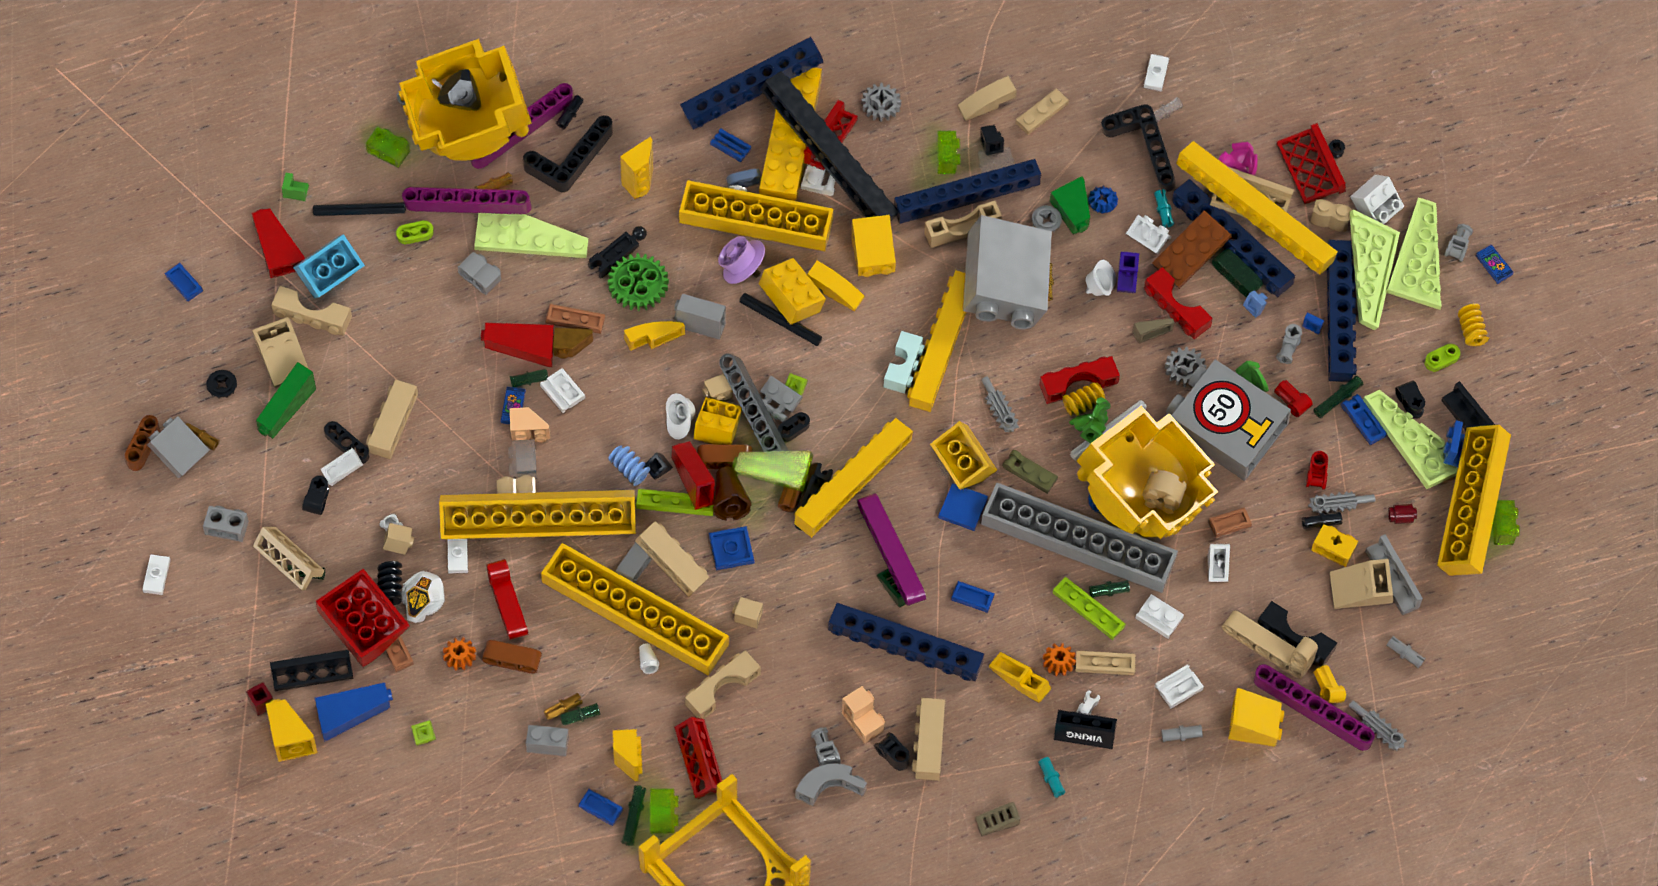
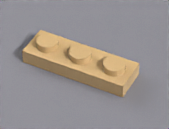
(1042, 111)
(1105, 663)

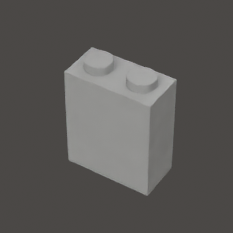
(701, 316)
(177, 446)

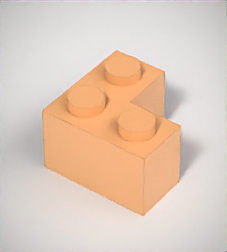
(859, 713)

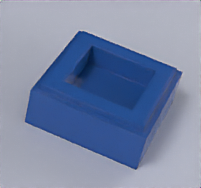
(1313, 323)

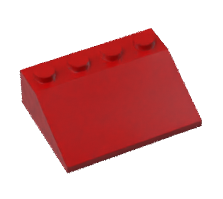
(362, 617)

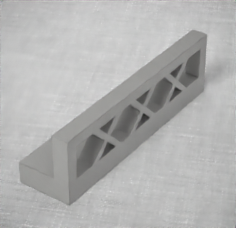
(1404, 590)

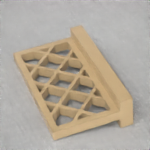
(1271, 190)

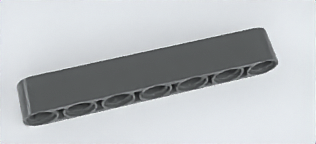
(748, 405)

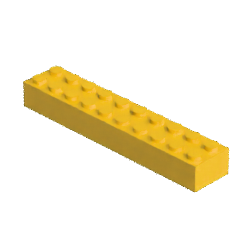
(537, 514)
(635, 609)

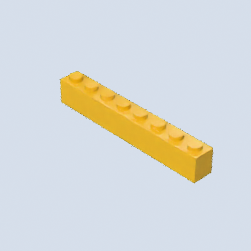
(939, 346)
(853, 477)

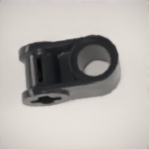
(1411, 398)
(316, 498)
(890, 749)

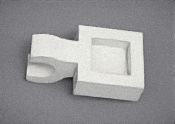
(1089, 704)

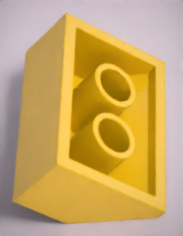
(638, 168)
(963, 456)

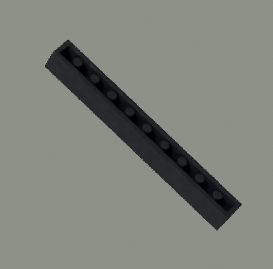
(827, 147)

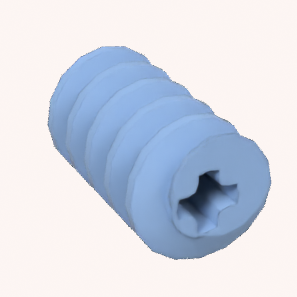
(628, 466)

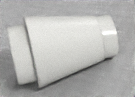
(648, 660)

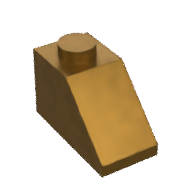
(570, 341)

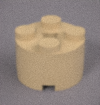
(1164, 491)

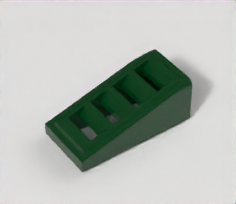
(896, 596)

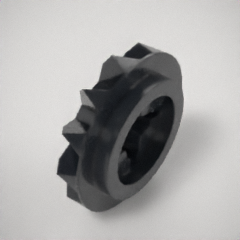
(221, 376)

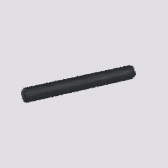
(359, 209)
(778, 318)

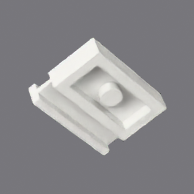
(562, 390)
(1159, 616)
(1179, 686)

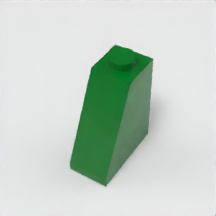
(1072, 205)

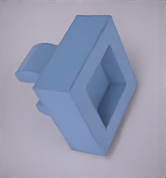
(1255, 303)

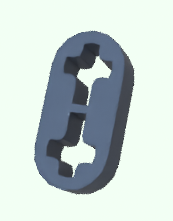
(744, 178)

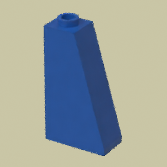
(349, 708)

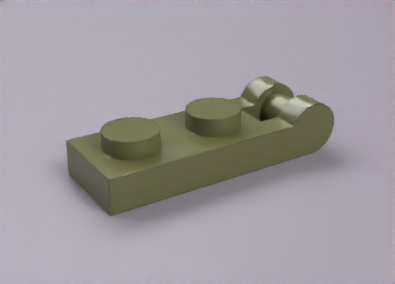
(1030, 471)

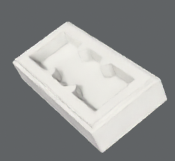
(1156, 72)
(341, 467)
(457, 556)
(156, 574)

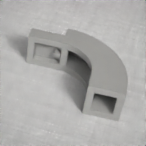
(828, 776)

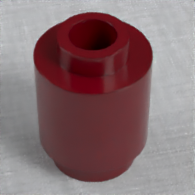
(1402, 513)

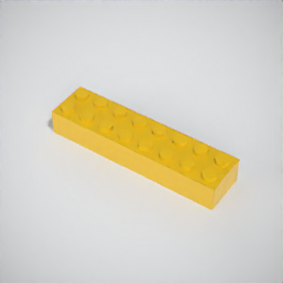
(786, 150)
(756, 215)
(1474, 500)

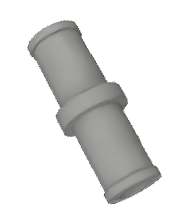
(1405, 651)
(1182, 733)

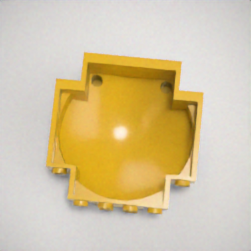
(462, 132)
(1122, 462)

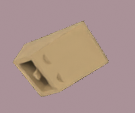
(279, 349)
(1362, 584)

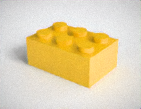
(792, 291)

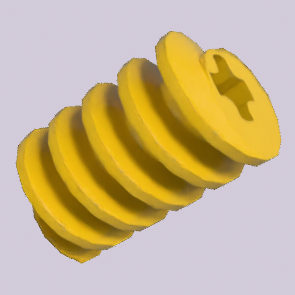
(1473, 325)
(1083, 398)

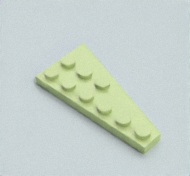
(526, 235)
(1373, 259)
(1418, 261)
(1414, 441)

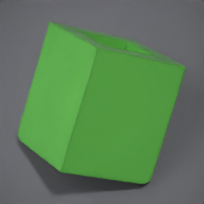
(293, 189)

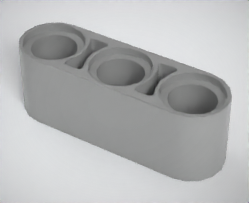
(634, 563)

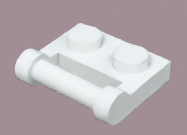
(813, 181)

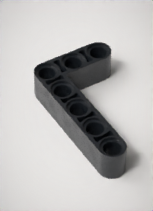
(1150, 139)
(575, 157)

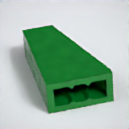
(286, 401)

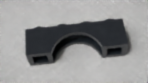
(1275, 620)

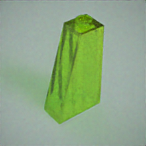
(775, 467)

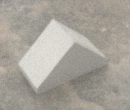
(1218, 562)

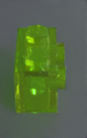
(388, 146)
(947, 152)
(1504, 523)
(663, 811)

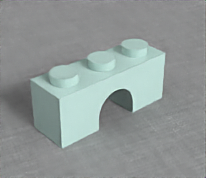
(899, 376)

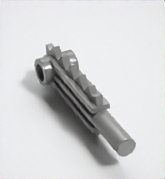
(999, 405)
(1340, 501)
(1379, 727)

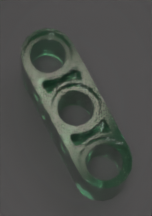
(1237, 272)

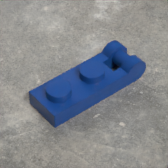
(1364, 419)

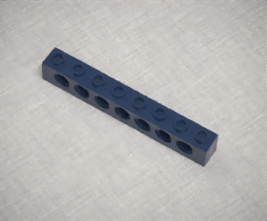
(747, 84)
(967, 191)
(1243, 240)
(1338, 370)
(843, 614)

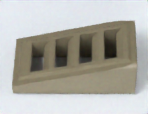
(1150, 329)
(1010, 807)

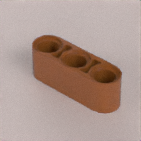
(137, 450)
(718, 456)
(511, 656)

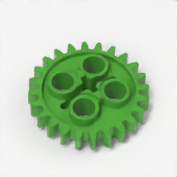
(623, 275)

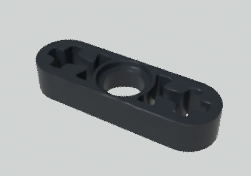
(344, 434)

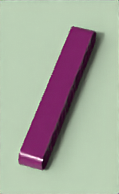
(539, 108)
(475, 202)
(891, 549)
(1318, 716)

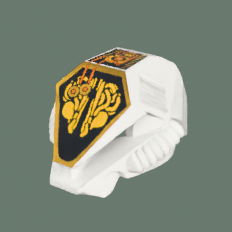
(422, 595)

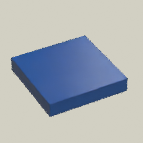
(963, 507)
(731, 548)

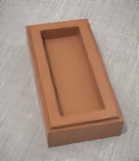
(1230, 522)

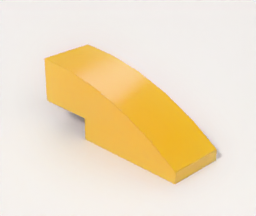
(835, 286)
(653, 334)
(1020, 677)

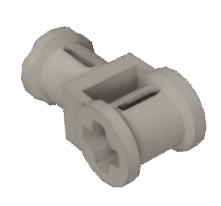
(1458, 245)
(1289, 343)
(825, 749)

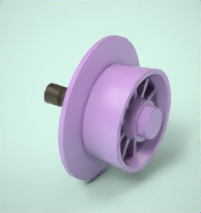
(741, 259)

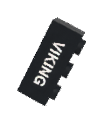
(1085, 729)

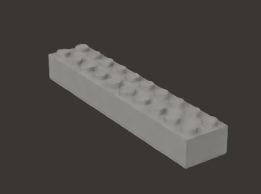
(1079, 537)

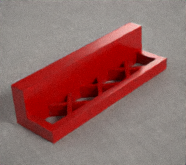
(833, 121)
(702, 753)

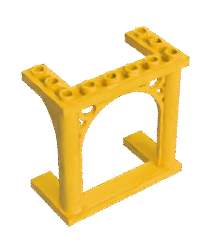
(652, 854)

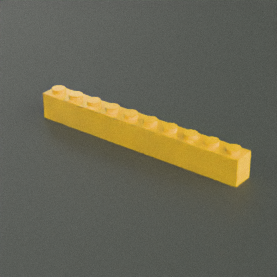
(1256, 207)

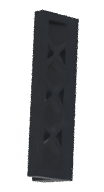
(1465, 408)
(308, 664)

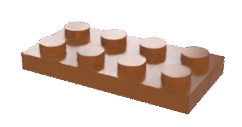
(1192, 248)

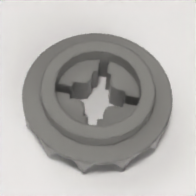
(1044, 212)

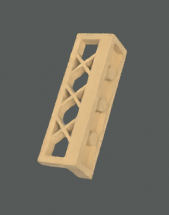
(287, 551)

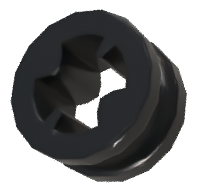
(1337, 143)

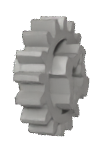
(890, 102)
(1186, 365)

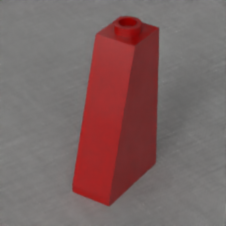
(277, 246)
(521, 341)
(694, 475)

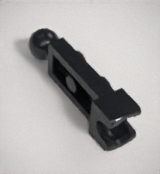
(616, 250)
(813, 483)

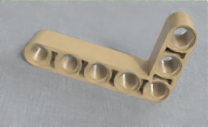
(1265, 643)

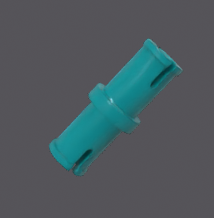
(1163, 208)
(1051, 777)

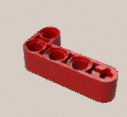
(506, 599)

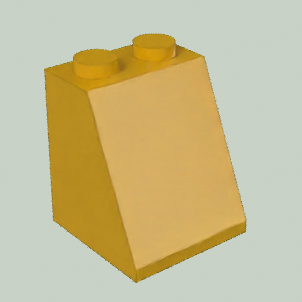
(873, 245)
(1255, 719)
(289, 732)

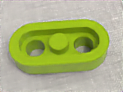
(414, 231)
(1443, 356)

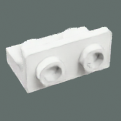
(1148, 234)

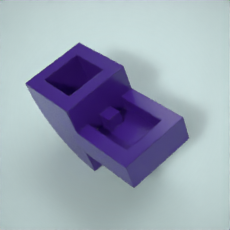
(1127, 272)

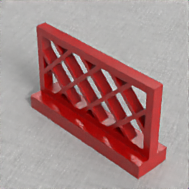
(1324, 155)

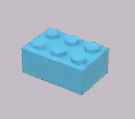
(328, 266)

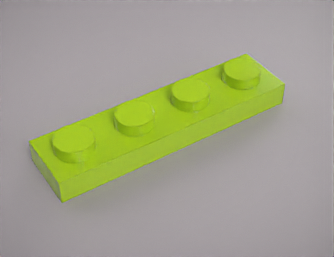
(669, 502)
(1089, 608)

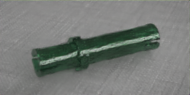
(1345, 391)
(635, 808)

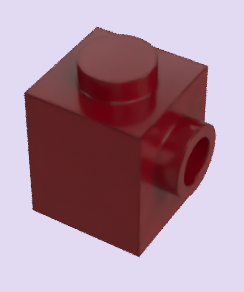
(258, 697)

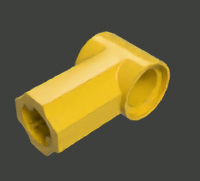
(1330, 690)

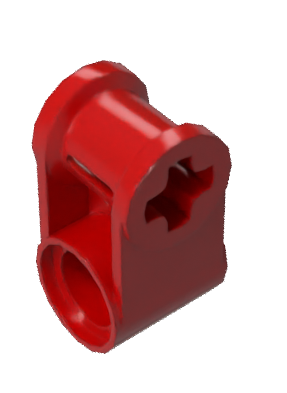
(1317, 473)

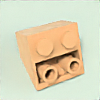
(527, 425)

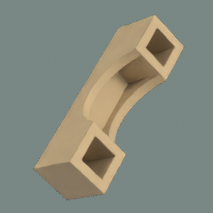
(942, 231)
(332, 319)
(740, 670)

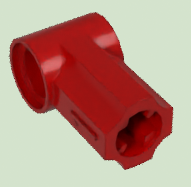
(1295, 400)

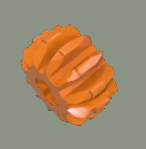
(466, 656)
(1056, 665)

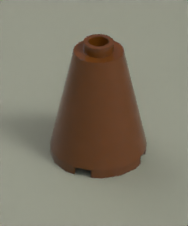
(730, 496)

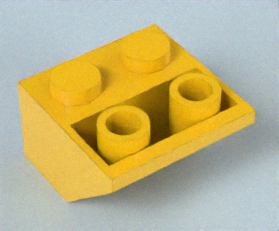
(717, 422)
(628, 752)

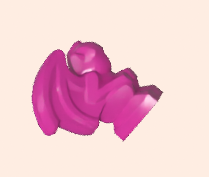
(1241, 158)

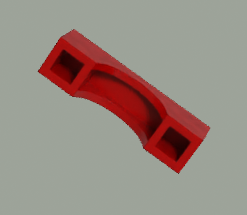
(1191, 319)
(1099, 371)

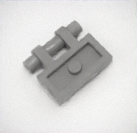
(782, 395)

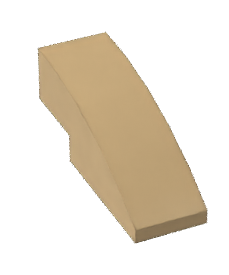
(987, 98)

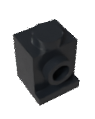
(991, 140)

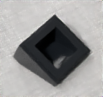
(659, 465)

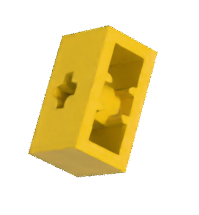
(1338, 553)

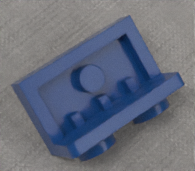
(1454, 444)

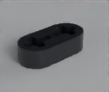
(792, 423)

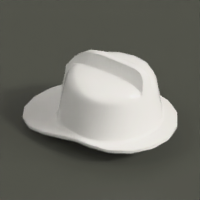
(1101, 279)
(679, 415)

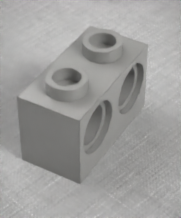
(224, 527)

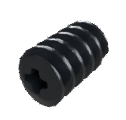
(389, 580)

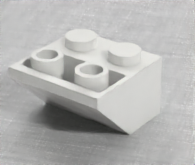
(1377, 199)

